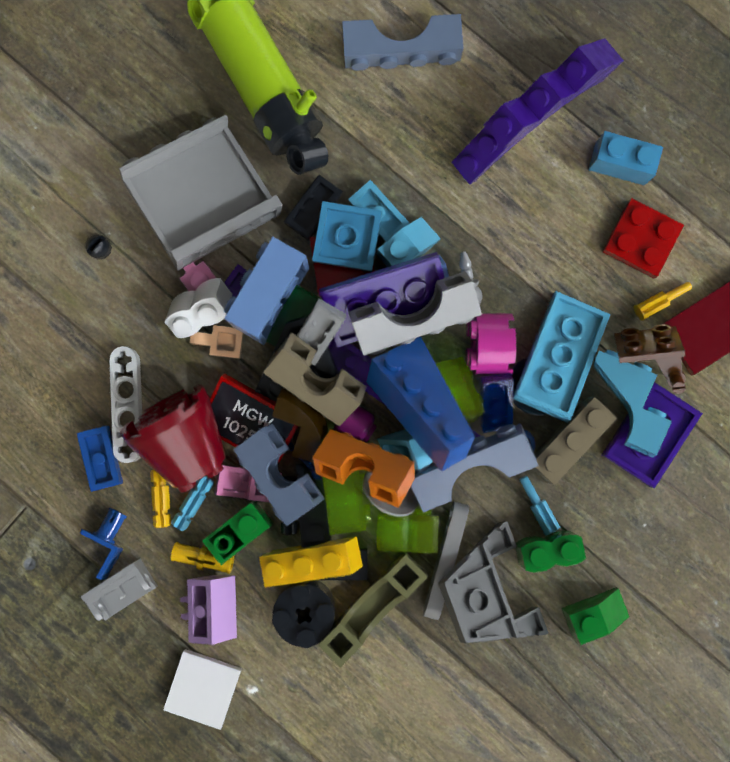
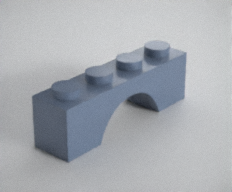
(368, 47)
(505, 450)

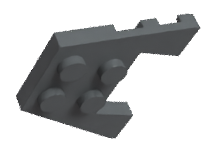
(477, 596)

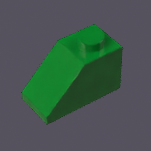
(596, 616)

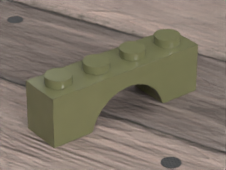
(362, 616)

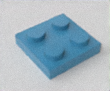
(347, 236)

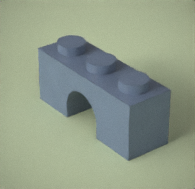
(260, 457)

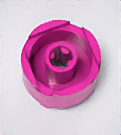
(491, 344)

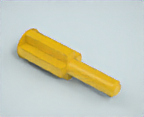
(659, 301)

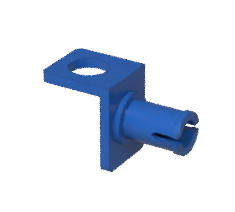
(105, 537)

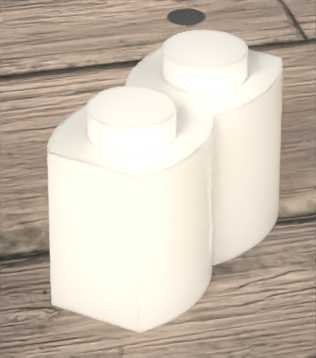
(198, 308)

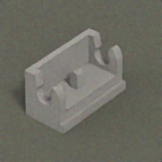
(119, 590)

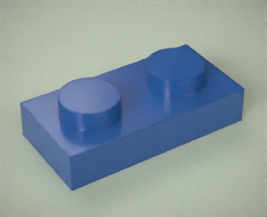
(98, 458)

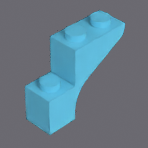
(632, 387)

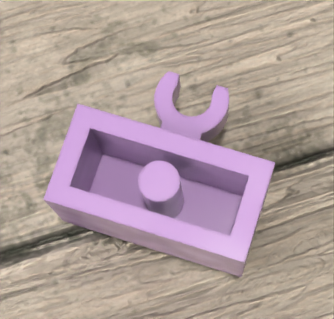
(211, 609)

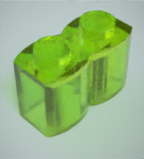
(407, 533)

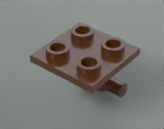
(658, 344)

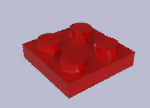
(643, 238)

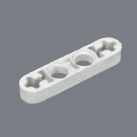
(120, 404)

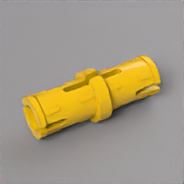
(199, 557)

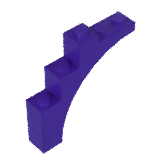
(548, 94)

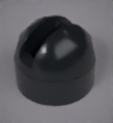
(101, 250)

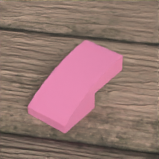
(238, 483)

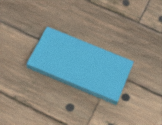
(561, 356)

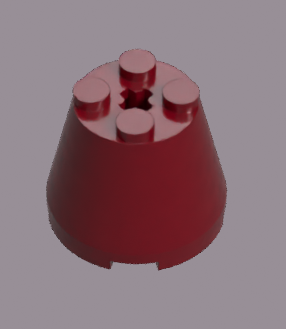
(178, 438)

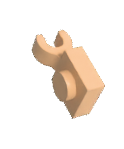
(222, 342)

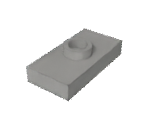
(321, 327)

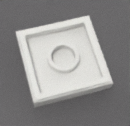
(202, 689)

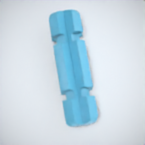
(192, 503)

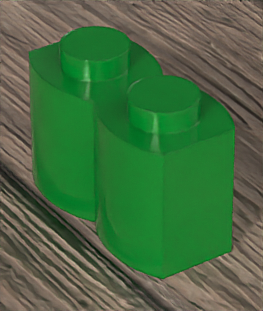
(558, 548)

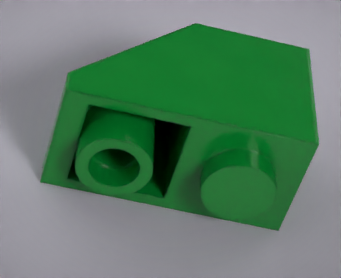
(237, 532)

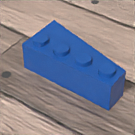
(422, 402)

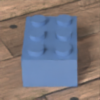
(266, 289)

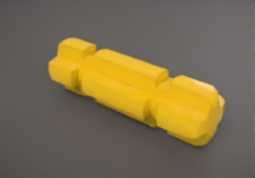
(160, 501)

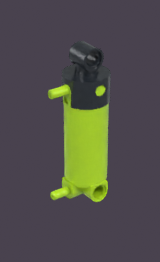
(263, 81)

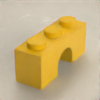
(311, 563)

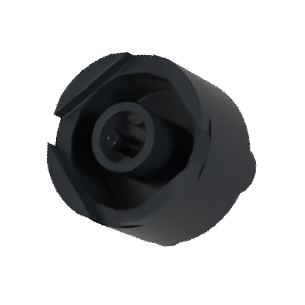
(311, 628)

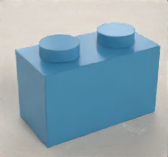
(625, 158)

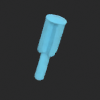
(540, 508)

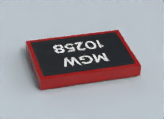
(243, 412)

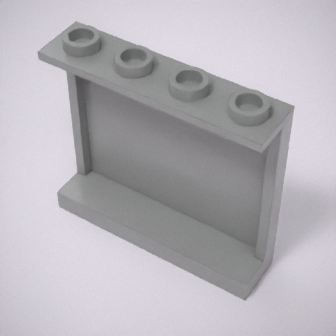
(199, 192)

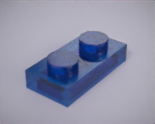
(497, 401)

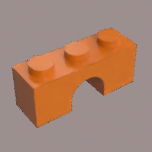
(343, 454)

